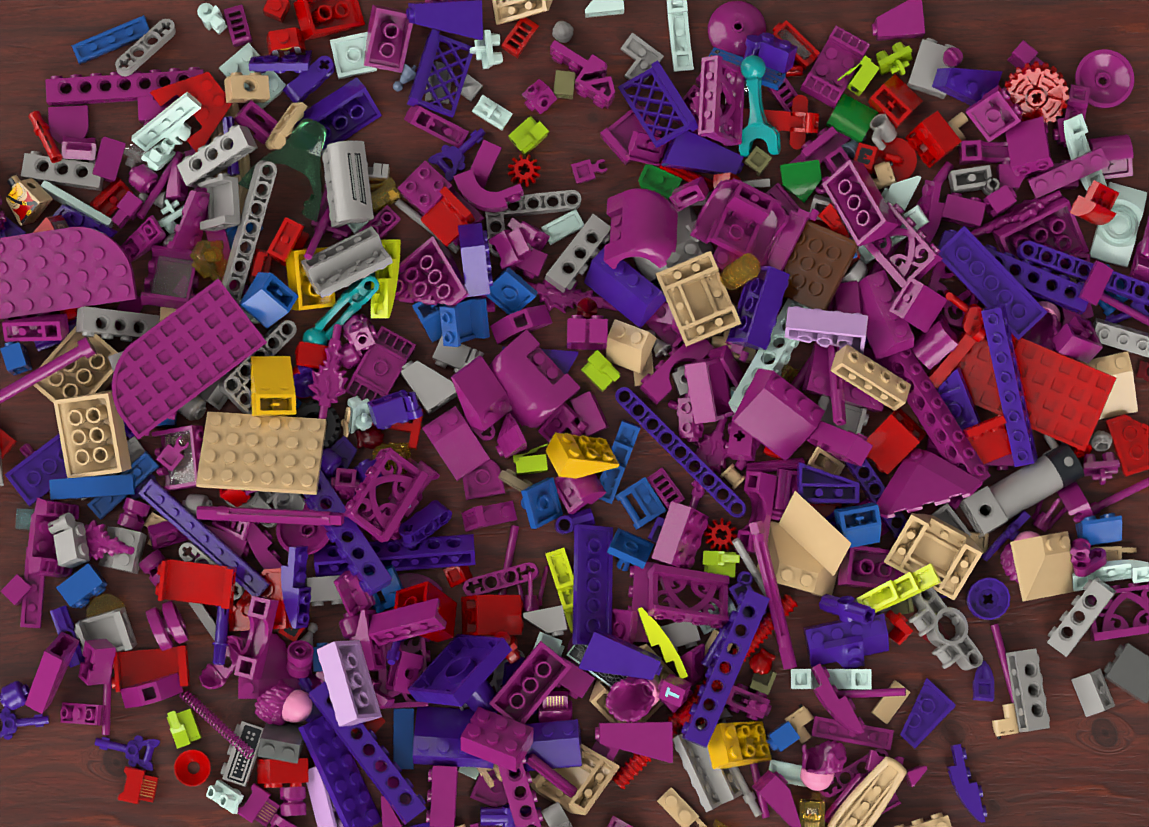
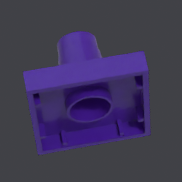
(462, 673)

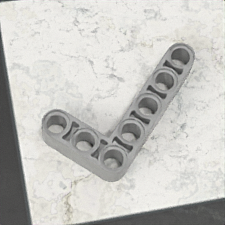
(523, 210)
(240, 380)

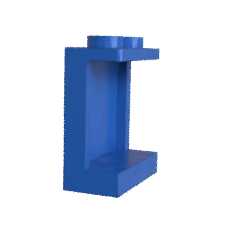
(464, 321)

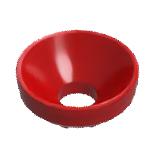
(182, 772)

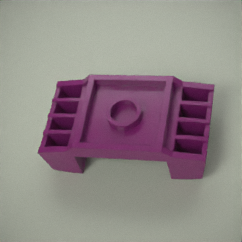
(837, 57)
(380, 366)
(41, 543)

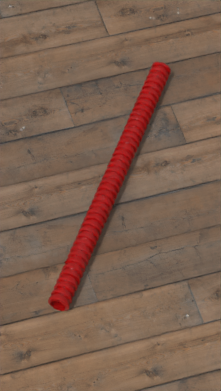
(764, 629)

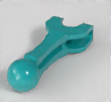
(758, 127)
(356, 295)

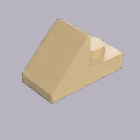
(825, 462)

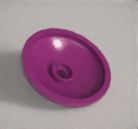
(722, 30)
(1113, 69)
(297, 534)

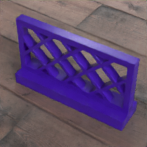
(424, 69)
(669, 93)

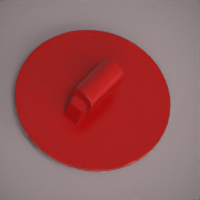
(903, 158)

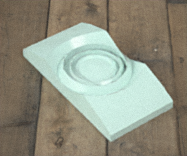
(1117, 238)

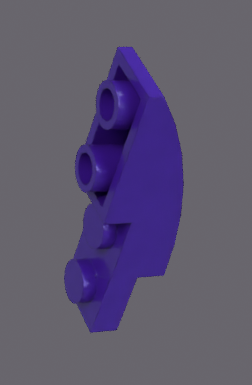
(294, 592)
(967, 792)

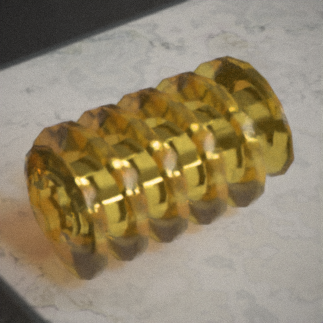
(740, 271)

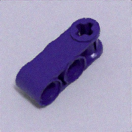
(310, 80)
(424, 523)

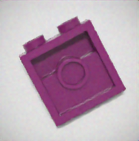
(995, 113)

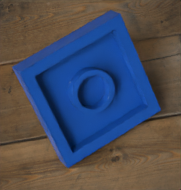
(511, 292)
(541, 503)
(629, 549)

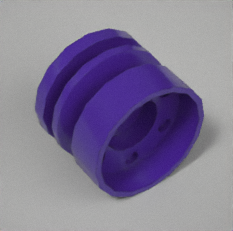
(999, 594)

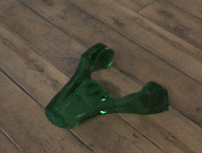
(303, 154)

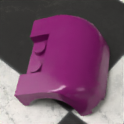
(740, 219)
(641, 227)
(531, 381)

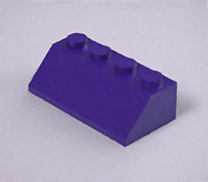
(344, 112)
(624, 289)
(759, 308)
(873, 635)
(556, 744)

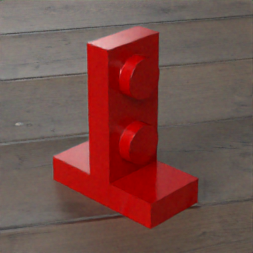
(414, 429)

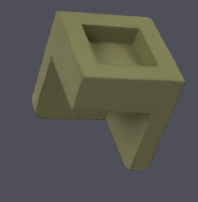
(564, 84)
(758, 160)
(903, 607)
(763, 682)

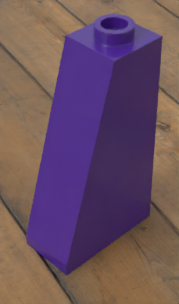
(451, 16)
(701, 155)
(619, 657)

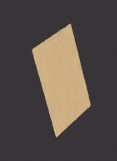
(814, 533)

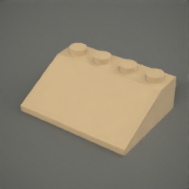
(81, 376)
(1123, 395)
(92, 435)

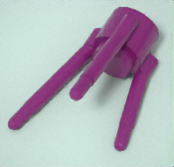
(1043, 520)
(531, 602)

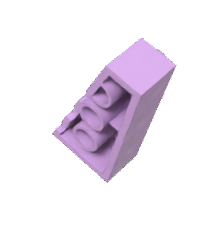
(826, 327)

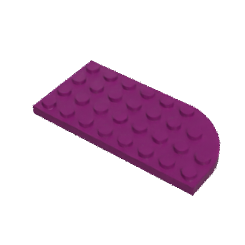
(62, 271)
(182, 358)

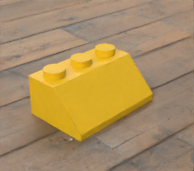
(300, 284)

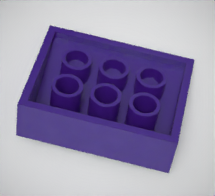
(439, 738)

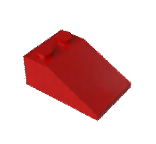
(327, 17)

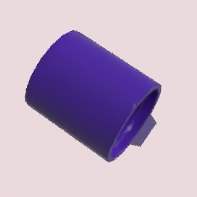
(582, 517)

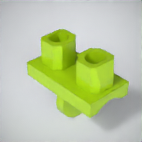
(895, 62)

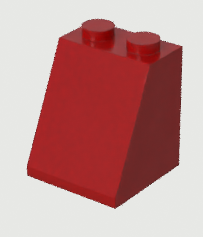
(894, 440)
(424, 592)
(491, 613)

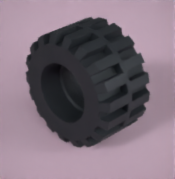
(333, 420)

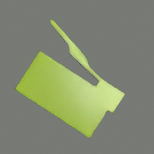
(862, 77)
(528, 135)
(600, 371)
(531, 464)
(720, 562)
(183, 727)

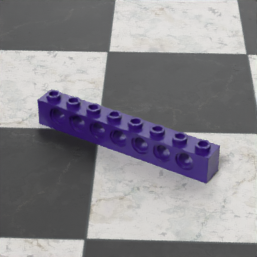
(1043, 275)
(1009, 385)
(429, 553)
(369, 584)
(758, 605)
(405, 811)

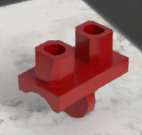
(512, 641)

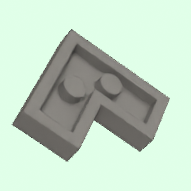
(642, 54)

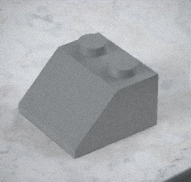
(548, 620)

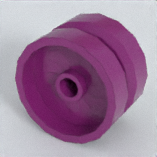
(170, 624)

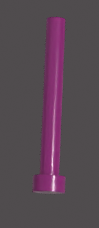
(84, 348)

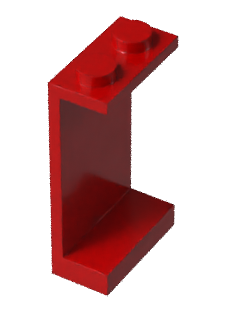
(196, 583)
(149, 664)

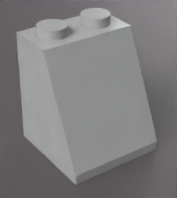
(430, 387)
(125, 561)

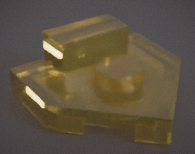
(209, 259)

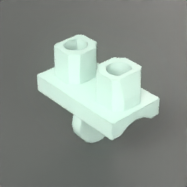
(211, 17)
(484, 49)
(492, 112)
(159, 154)
(168, 221)
(359, 414)
(225, 796)

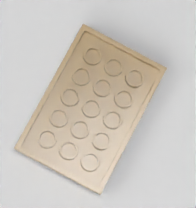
(261, 453)

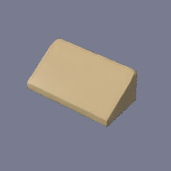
(889, 705)

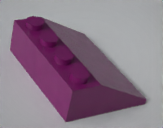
(1050, 227)
(818, 380)
(777, 413)

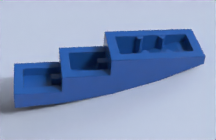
(622, 450)
(92, 487)

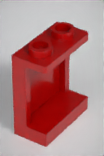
(288, 238)

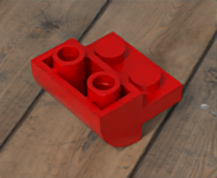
(1096, 205)

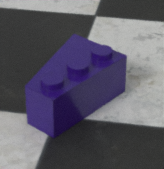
(966, 84)
(825, 488)

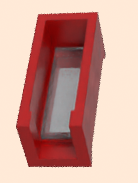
(806, 52)

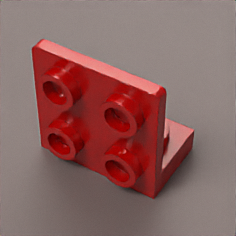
(446, 217)
(989, 439)

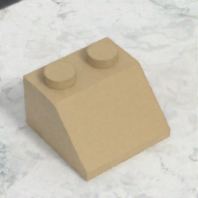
(629, 346)

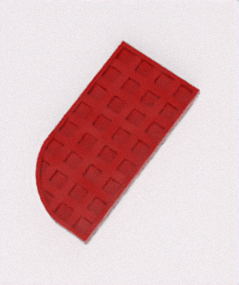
(1059, 392)

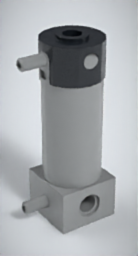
(1022, 488)

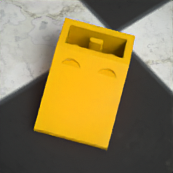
(272, 386)
(580, 455)
(738, 744)

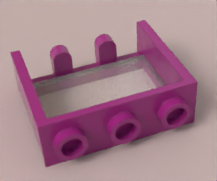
(169, 278)
(186, 471)

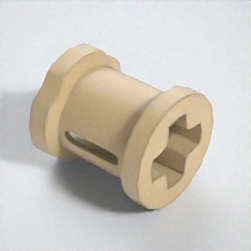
(733, 476)

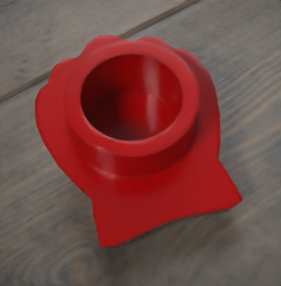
(762, 662)

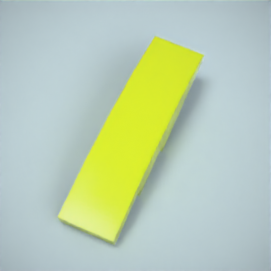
(384, 298)
(563, 581)
(900, 589)
(657, 636)

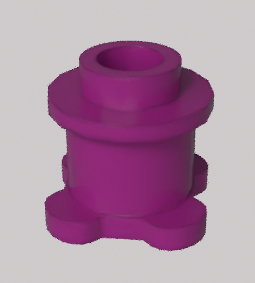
(1080, 551)

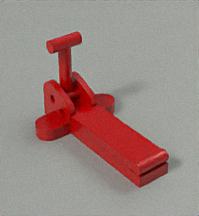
(797, 122)
(974, 332)

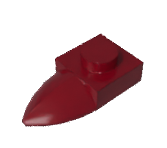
(587, 308)

